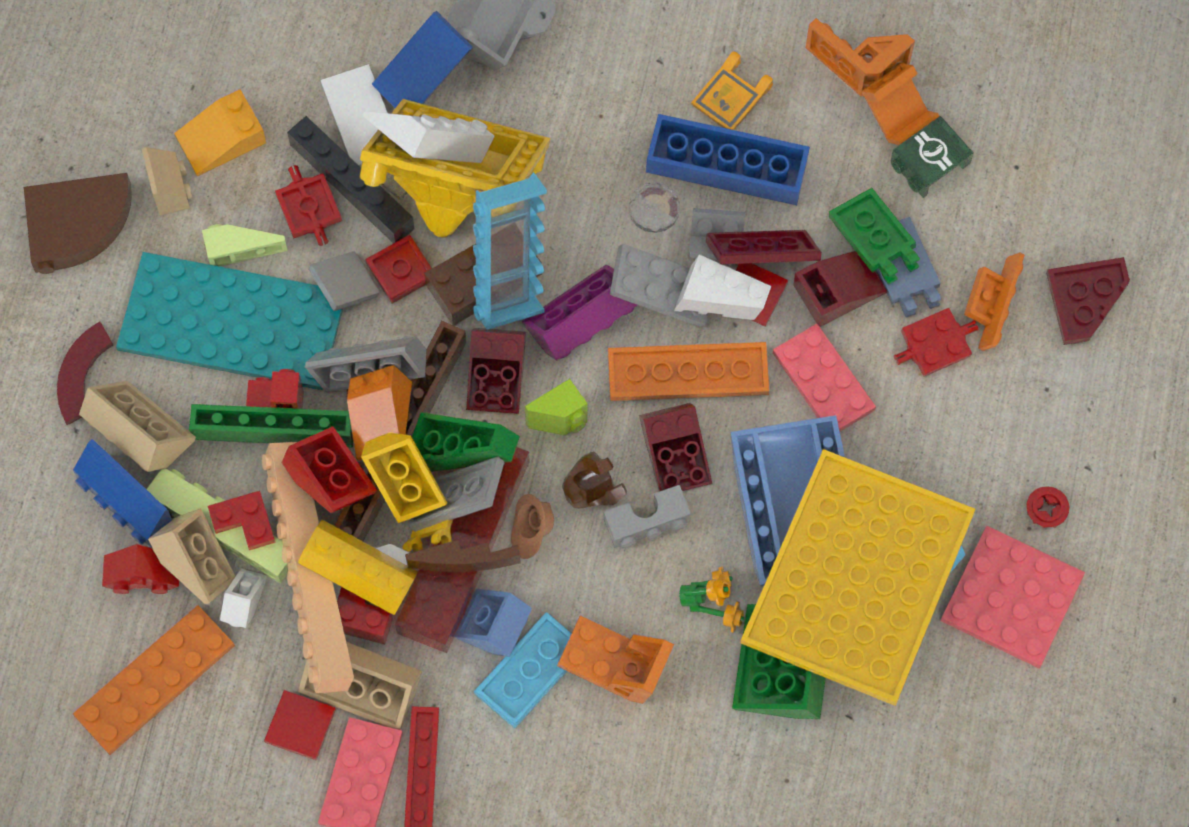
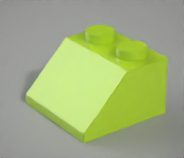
(558, 410)

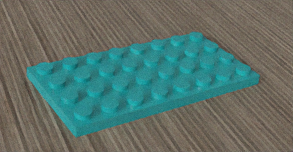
(226, 319)

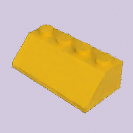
(357, 567)

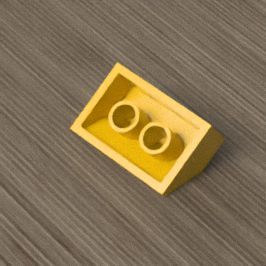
(402, 476)

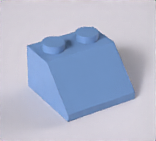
(493, 621)

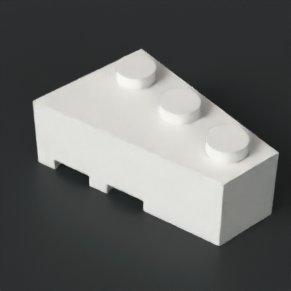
(722, 291)

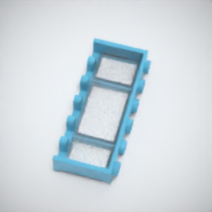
(508, 252)

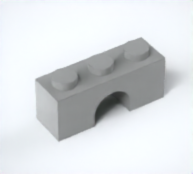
(627, 528)

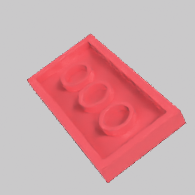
(823, 377)
(360, 775)

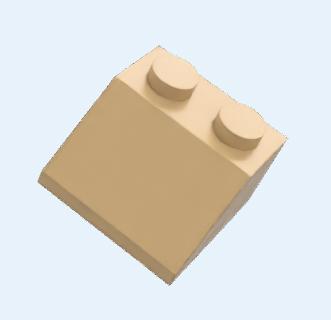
(166, 180)

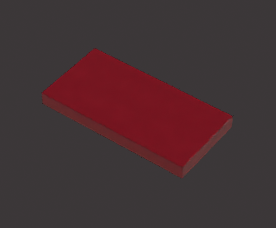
(763, 246)

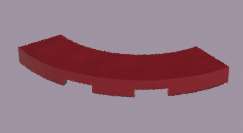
(75, 368)

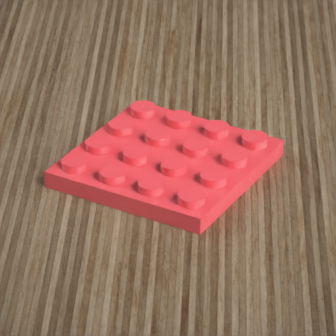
(1012, 596)

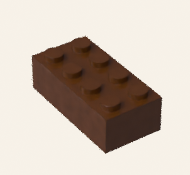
(453, 285)

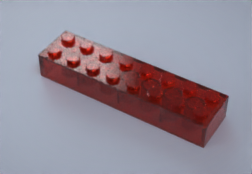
(441, 598)

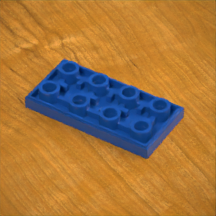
(423, 62)

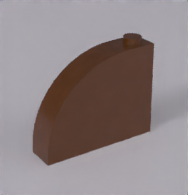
(75, 219)

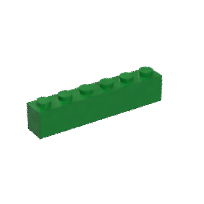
(265, 423)

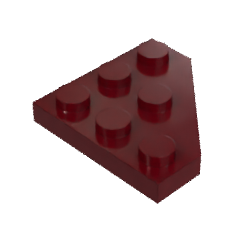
(1086, 295)

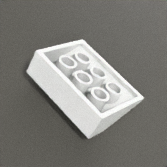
(435, 137)

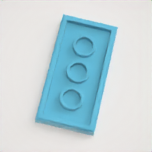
(528, 673)

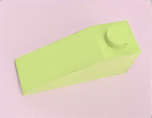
(235, 244)

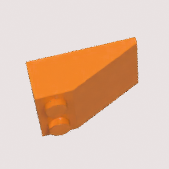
(378, 405)

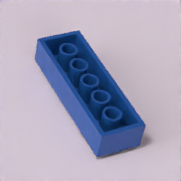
(727, 159)

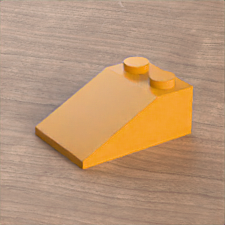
(220, 133)

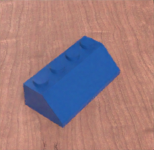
(120, 493)

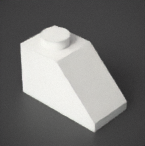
(242, 598)

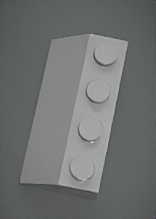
(336, 366)

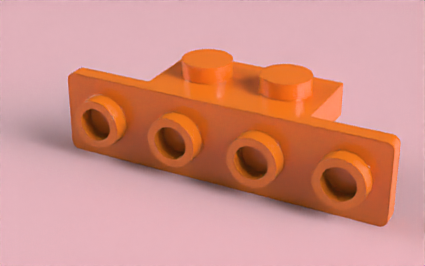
(992, 297)

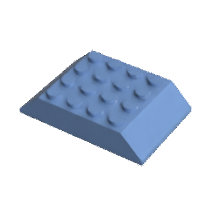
(771, 477)

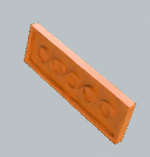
(688, 371)
(153, 680)

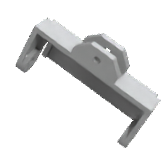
(498, 25)

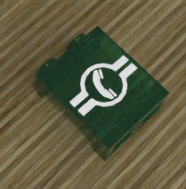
(930, 155)

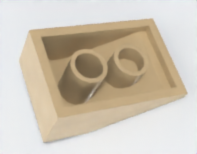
(193, 555)

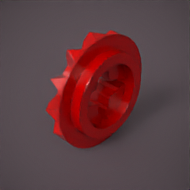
(1052, 497)

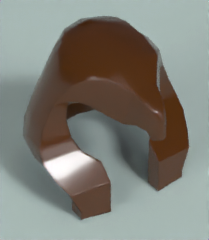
(591, 483)

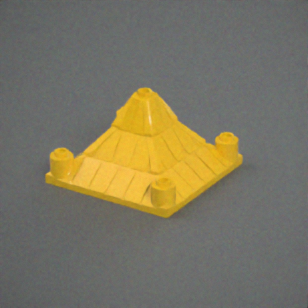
(445, 187)

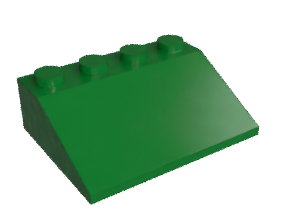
(775, 686)

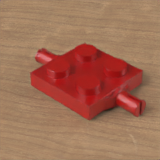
(308, 205)
(936, 342)

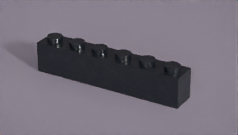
(344, 175)

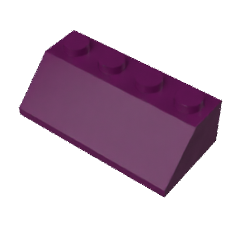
(578, 314)

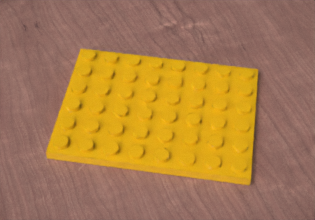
(858, 577)

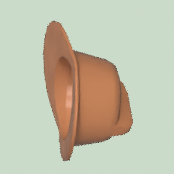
(531, 524)

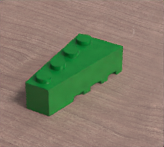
(460, 442)

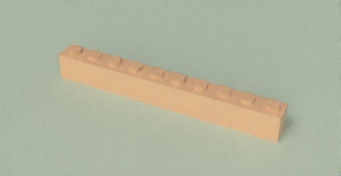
(313, 594)

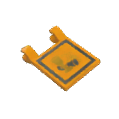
(728, 96)

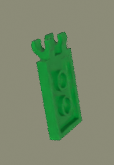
(875, 234)

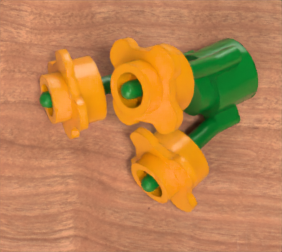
(717, 590)

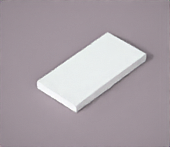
(348, 98)

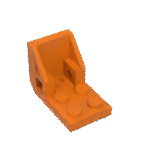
(853, 65)
(614, 661)

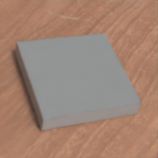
(344, 280)

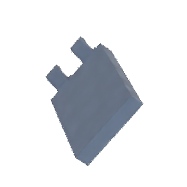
(913, 283)

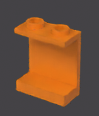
(898, 104)

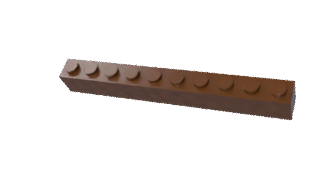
(440, 360)

